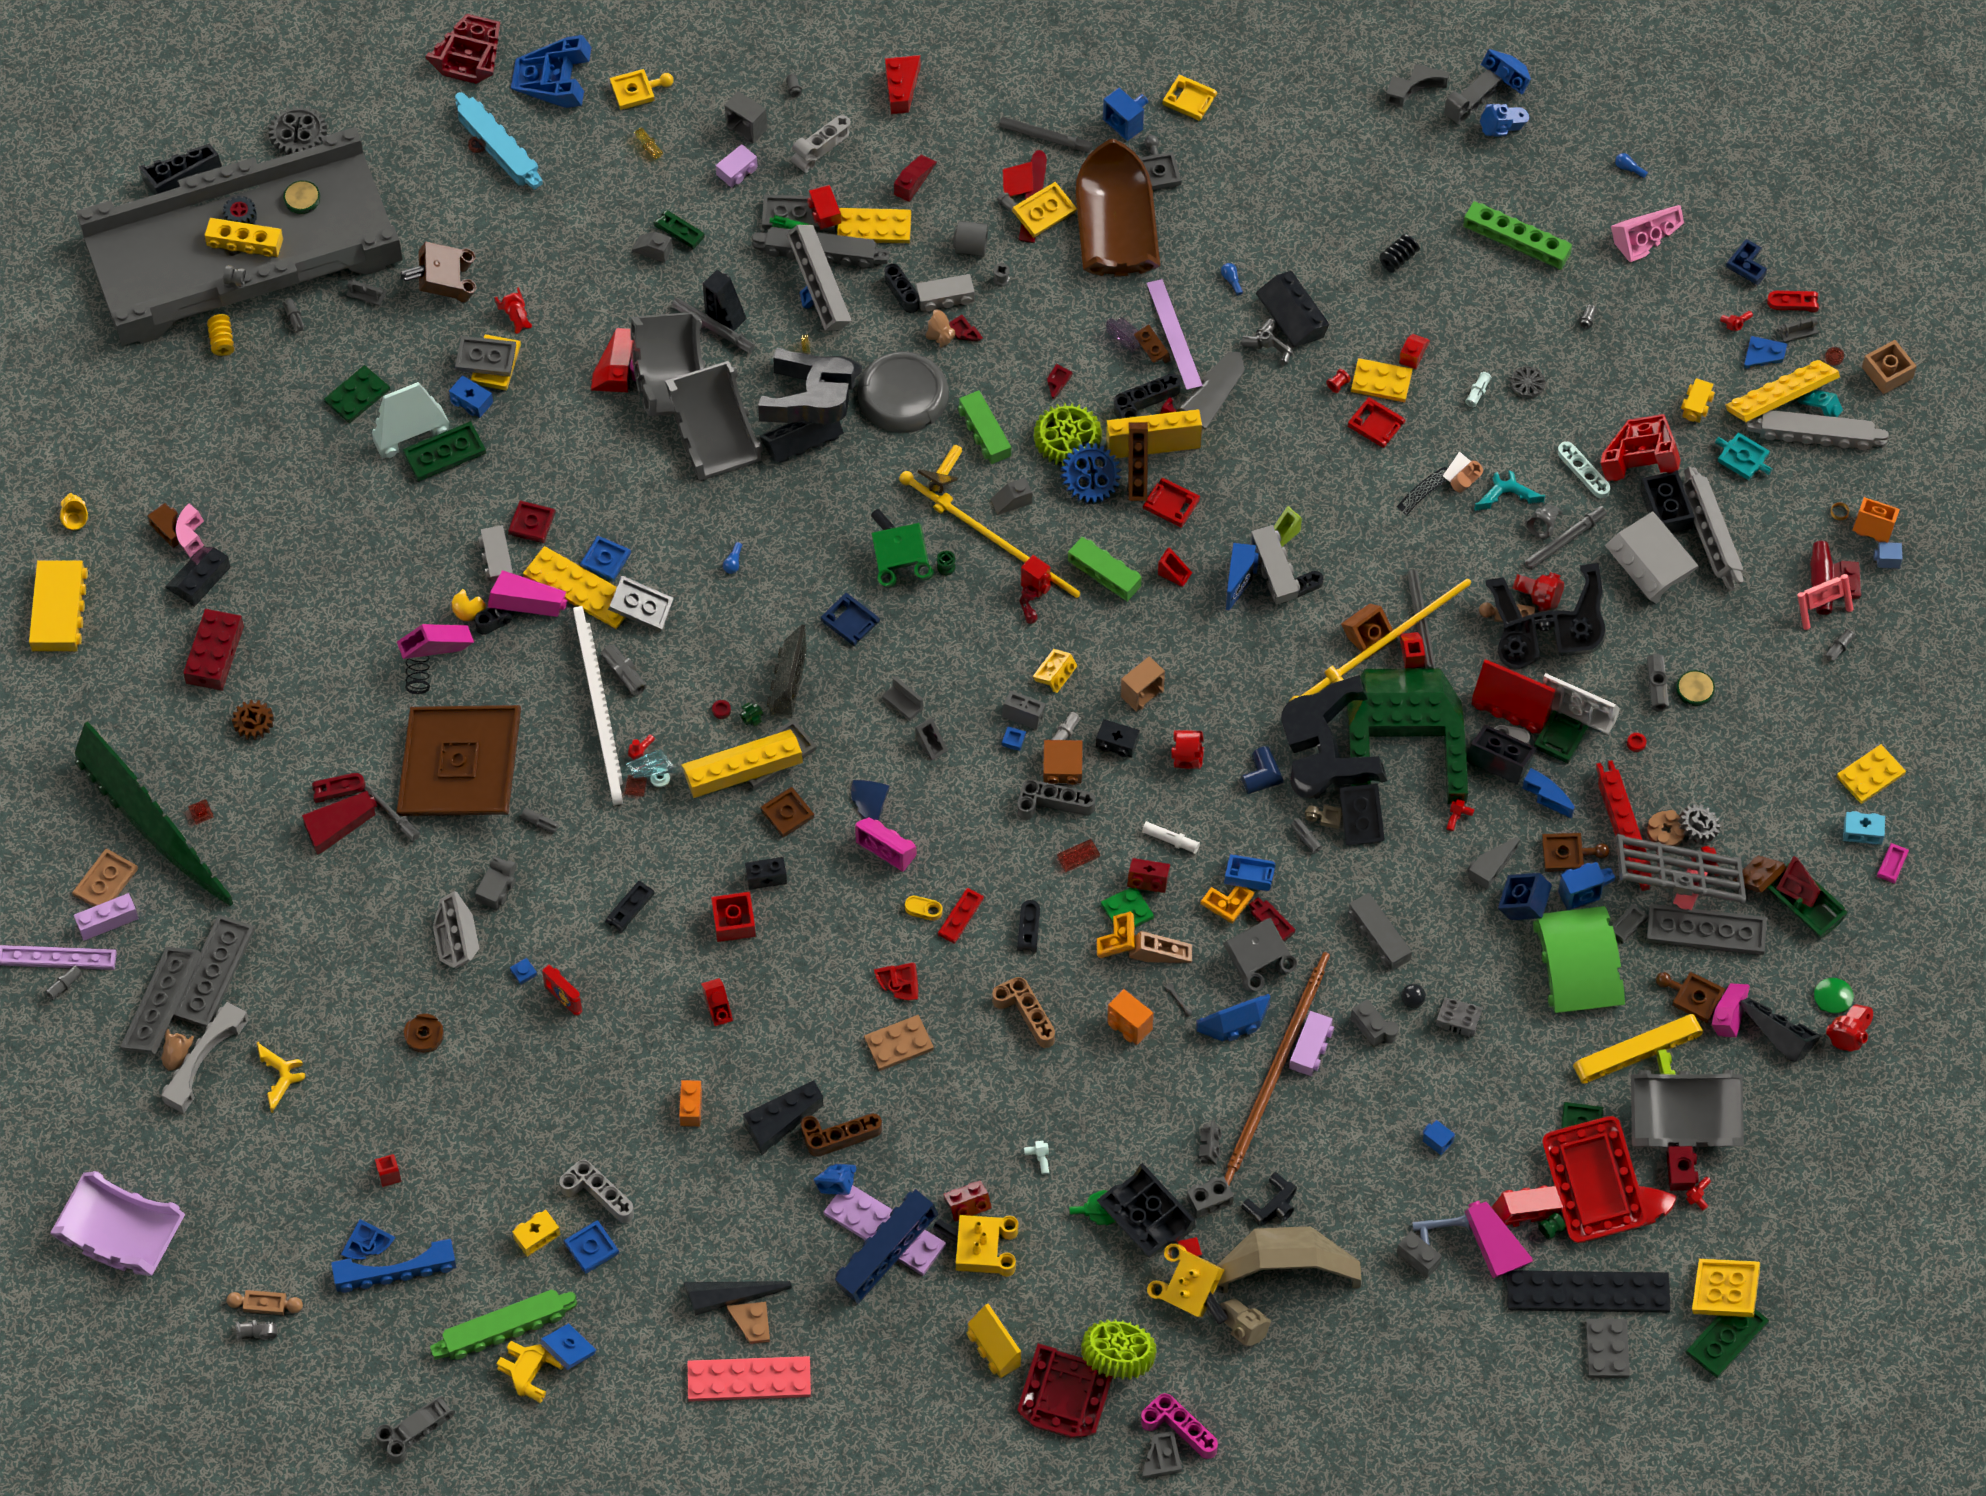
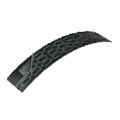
(1421, 491)

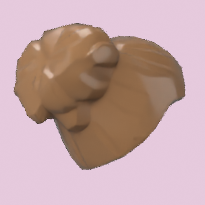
(939, 329)

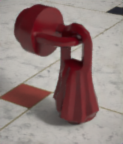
(1028, 593)

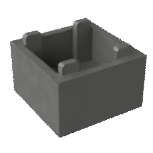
(745, 117)

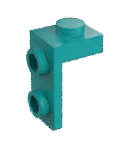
(1826, 401)

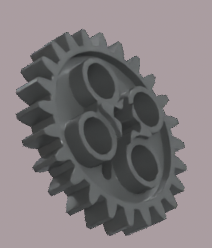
(286, 125)

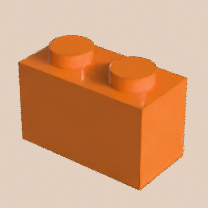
(690, 1103)

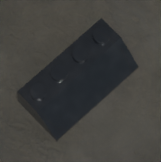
(1293, 309)
(797, 437)

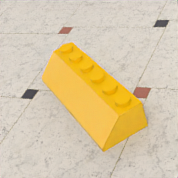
(742, 763)

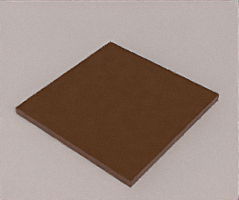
(459, 760)

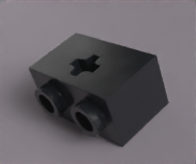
(1110, 732)
(766, 873)

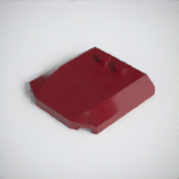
(1063, 1394)

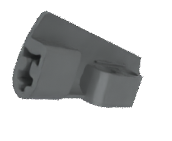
(1216, 388)

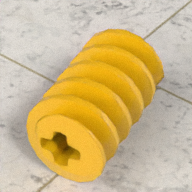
(220, 335)

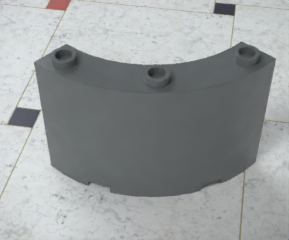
(664, 350)
(713, 420)
(1687, 1109)

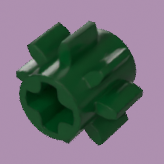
(751, 714)

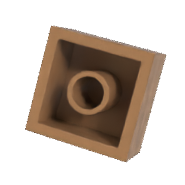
(1889, 367)

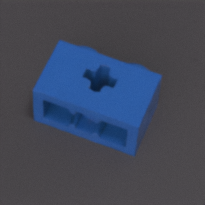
(470, 397)

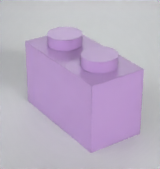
(736, 166)

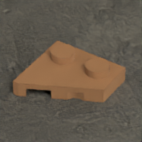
(752, 1321)

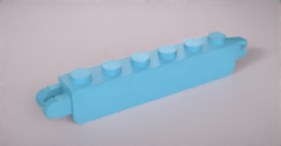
(498, 142)

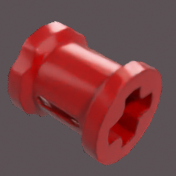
(1338, 380)

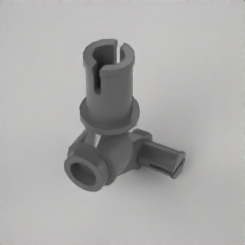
(1267, 340)

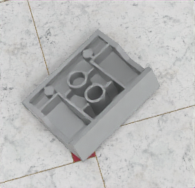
(1651, 556)

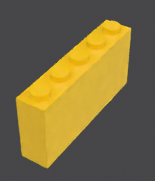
(1165, 432)
(58, 606)

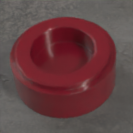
(721, 709)

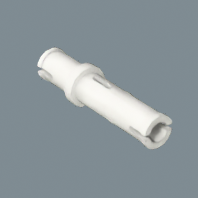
(1178, 840)

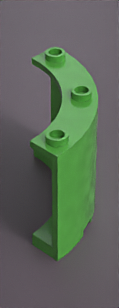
(1580, 959)

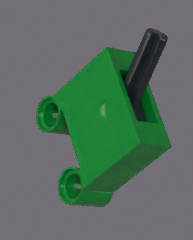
(899, 548)

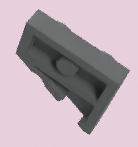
(1162, 1456)

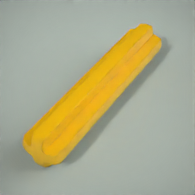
(948, 462)

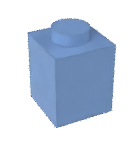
(1888, 555)

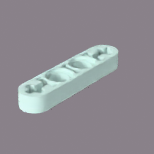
(1581, 471)

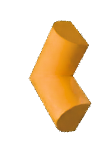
(1227, 907)
(1121, 940)

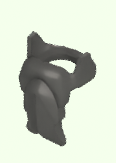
(1548, 514)

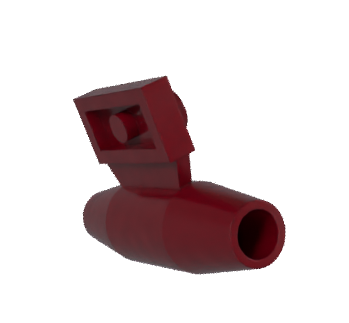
(1824, 570)

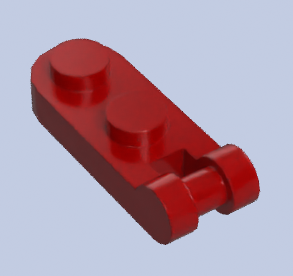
(1793, 300)

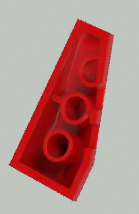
(613, 368)

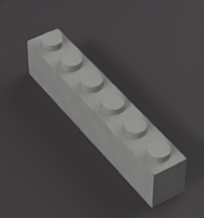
(818, 277)

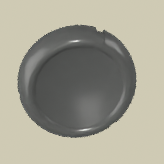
(902, 392)

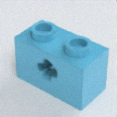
(1872, 832)

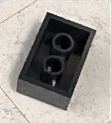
(1668, 500)

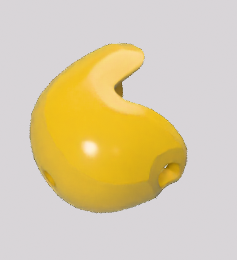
(466, 609)

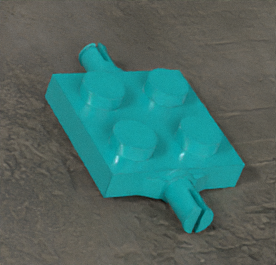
(1743, 456)

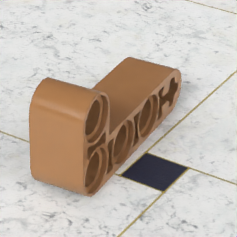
(1029, 1013)

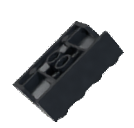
(1147, 1212)

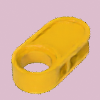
(919, 907)

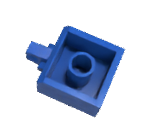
(1583, 885)

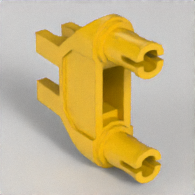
(526, 1367)

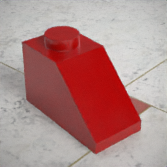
(1413, 351)

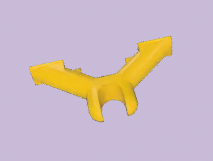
(286, 1077)

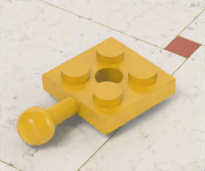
(639, 80)

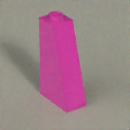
(526, 595)
(434, 639)
(1495, 1240)

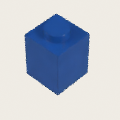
(1438, 1137)

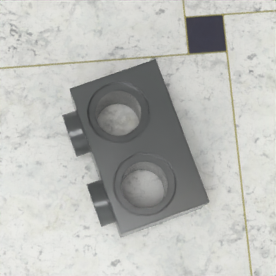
(1212, 1201)

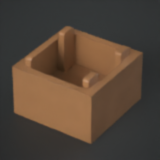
(1142, 683)

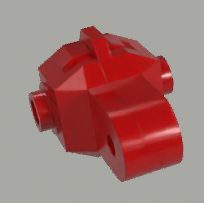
(1544, 591)
(1849, 1030)

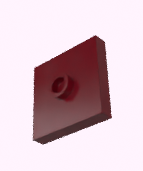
(531, 521)

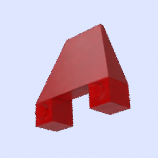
(1640, 444)

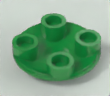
(1833, 995)

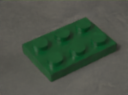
(357, 394)

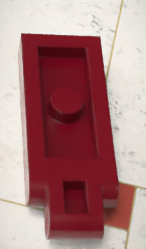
(1264, 910)

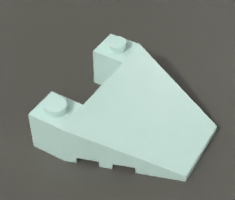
(405, 416)

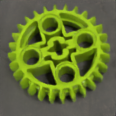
(1065, 430)
(1118, 1349)

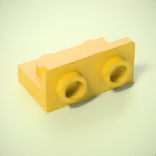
(1055, 669)

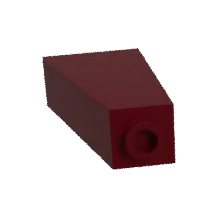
(338, 819)

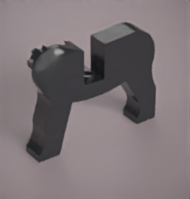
(826, 388)
(1576, 630)
(1307, 726)

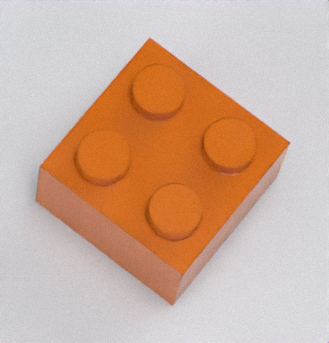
(1875, 520)
(1130, 1017)

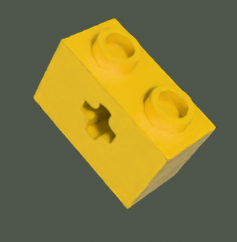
(533, 1241)

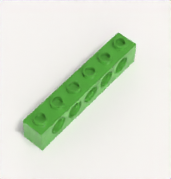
(1505, 231)

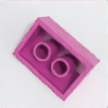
(885, 843)

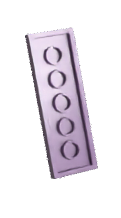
(864, 1214)

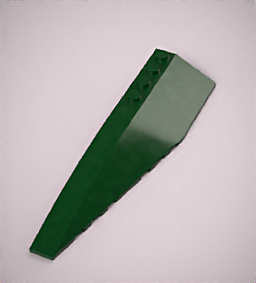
(125, 793)

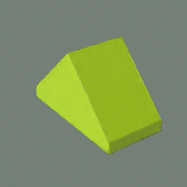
(1288, 525)

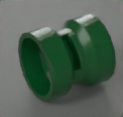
(946, 563)
(1552, 1226)

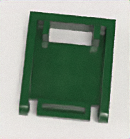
(1562, 734)

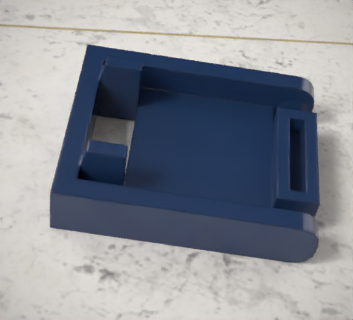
(853, 622)

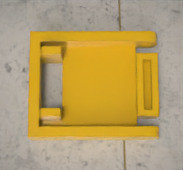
(1193, 100)

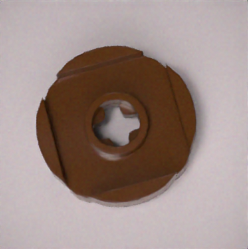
(430, 1041)

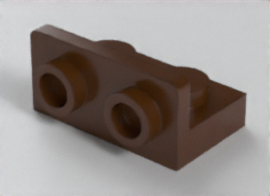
(1152, 345)

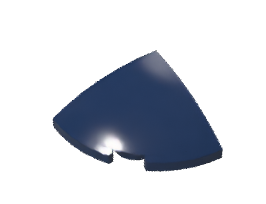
(869, 797)

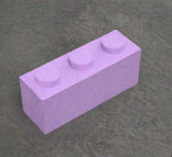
(106, 916)
(1311, 1044)

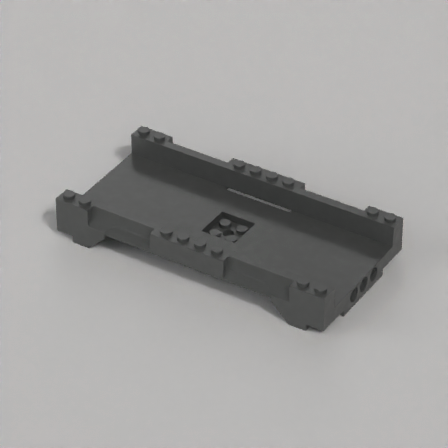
(156, 254)

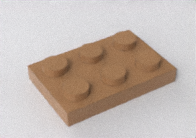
(898, 1042)

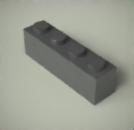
(1379, 931)

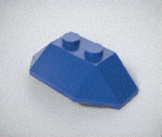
(1235, 1020)

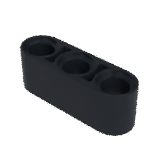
(898, 281)

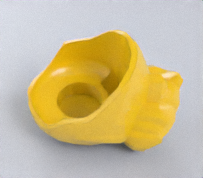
(73, 512)

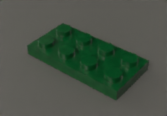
(444, 451)
(1725, 1341)

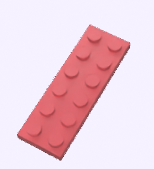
(749, 1378)

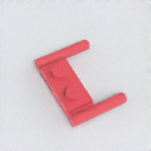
(1823, 594)

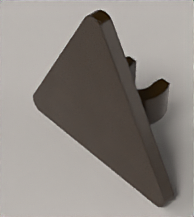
(937, 479)

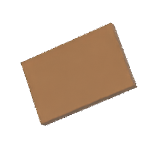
(105, 879)

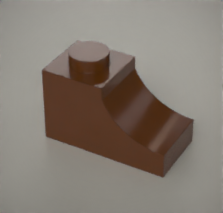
(163, 522)

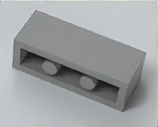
(945, 292)
(496, 552)

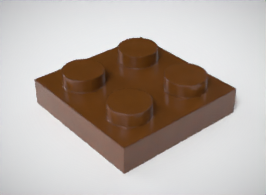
(787, 812)
(1761, 873)

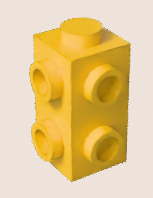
(1696, 405)

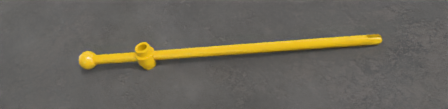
(944, 503)
(1334, 675)

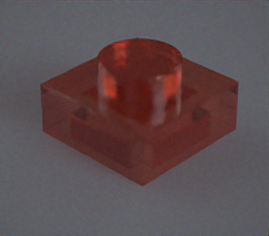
(200, 811)

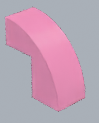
(186, 524)

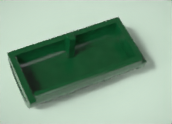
(1821, 917)

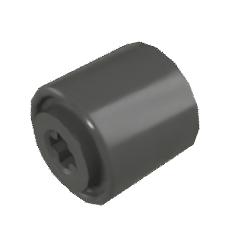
(970, 238)

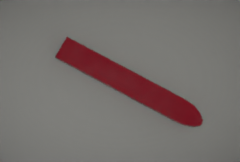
(1039, 164)

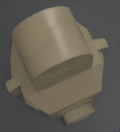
(1247, 1324)

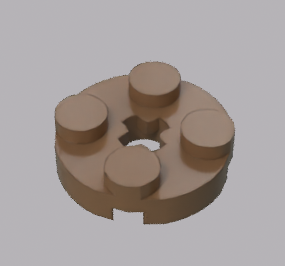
(1657, 823)

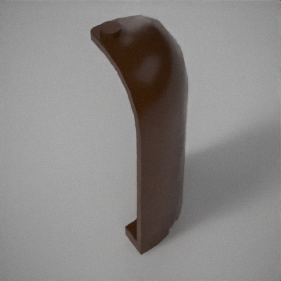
(1116, 182)

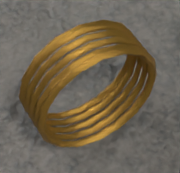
(1839, 504)

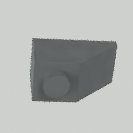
(654, 246)
(1012, 496)

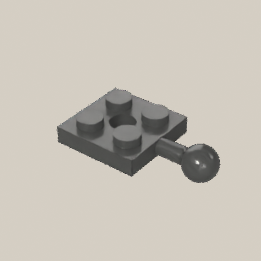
(1162, 161)

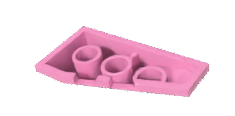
(1641, 233)

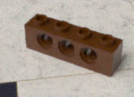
(1137, 461)

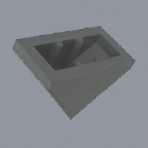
(930, 739)

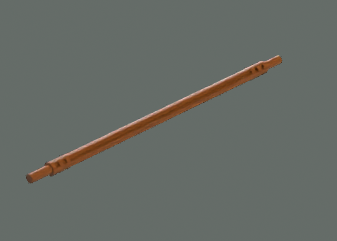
(1276, 1068)

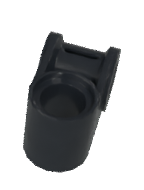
(494, 619)

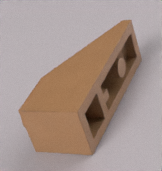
(1160, 949)

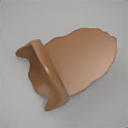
(175, 1050)

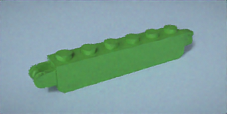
(503, 1323)

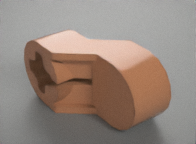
(1466, 476)

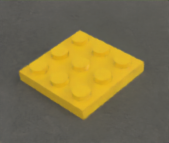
(1726, 1287)

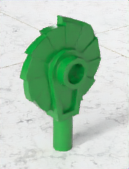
(1093, 1210)

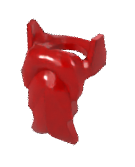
(514, 307)

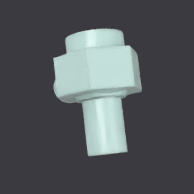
(1040, 1149)

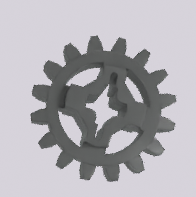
(1699, 823)

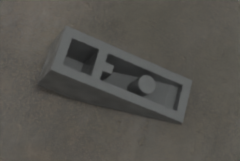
(1491, 863)

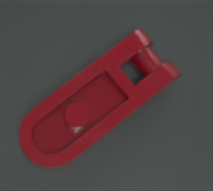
(338, 786)

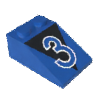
(1243, 566)

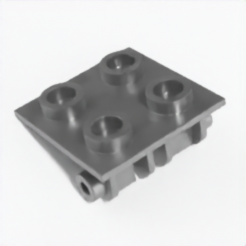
(1459, 1015)

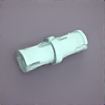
(1478, 389)

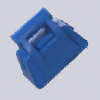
(836, 1179)

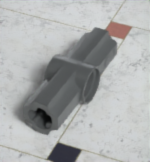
(623, 669)
(1656, 672)

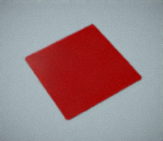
(1018, 179)

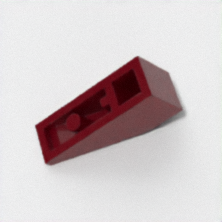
(913, 177)

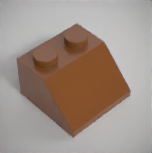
(1367, 627)

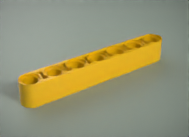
(1637, 1048)

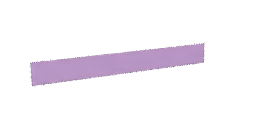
(1174, 334)

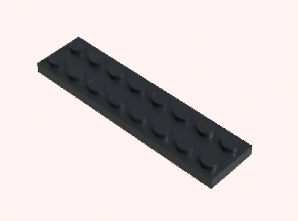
(1588, 1291)

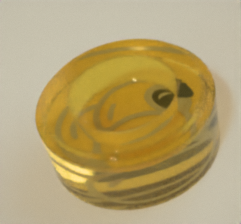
(806, 345)

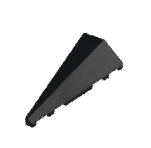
(715, 1295)

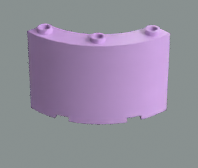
(117, 1225)

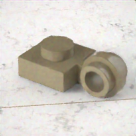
(1329, 816)

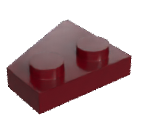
(1799, 883)

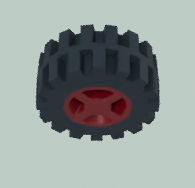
(234, 208)

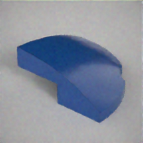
(366, 1241)

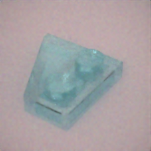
(650, 764)

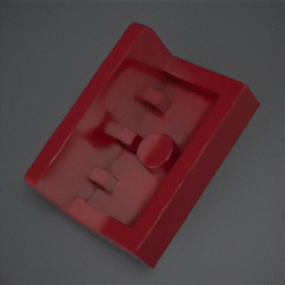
(968, 1200)

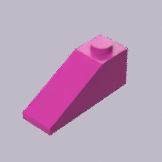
(1729, 1011)

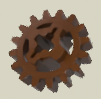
(249, 727)

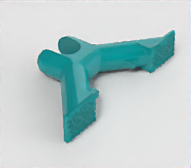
(1507, 486)

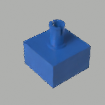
(1124, 113)

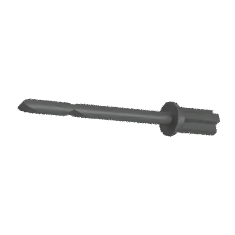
(401, 822)

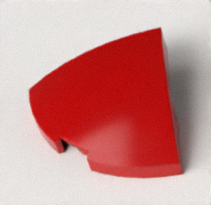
(899, 980)
(1656, 1203)

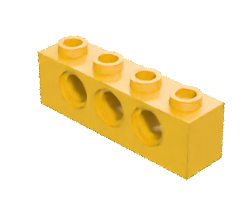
(235, 234)

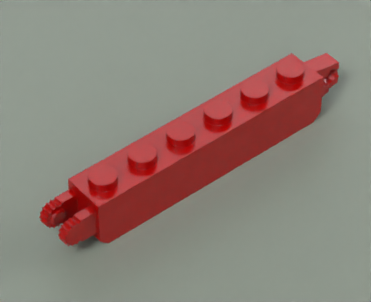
(1620, 812)

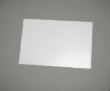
(1456, 466)

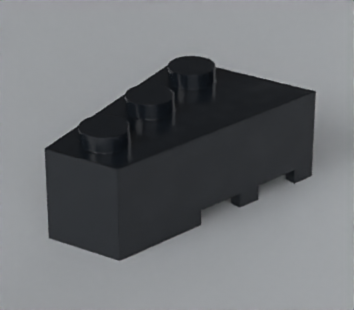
(722, 301)

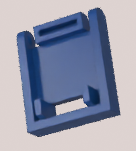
(1252, 872)

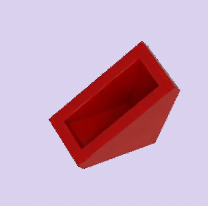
(1173, 568)
(388, 1170)

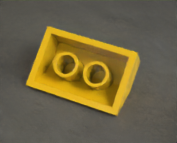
(994, 1342)

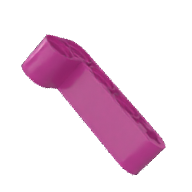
(1181, 1428)

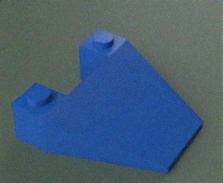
(549, 69)

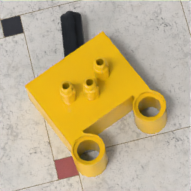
(978, 1243)
(1191, 1284)

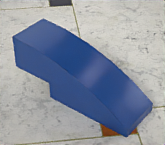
(1548, 793)

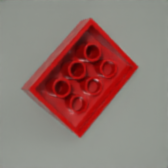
(1513, 697)

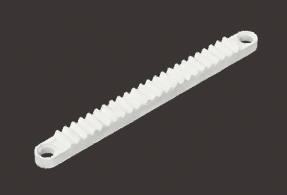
(599, 705)

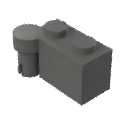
(496, 883)
(1373, 1025)

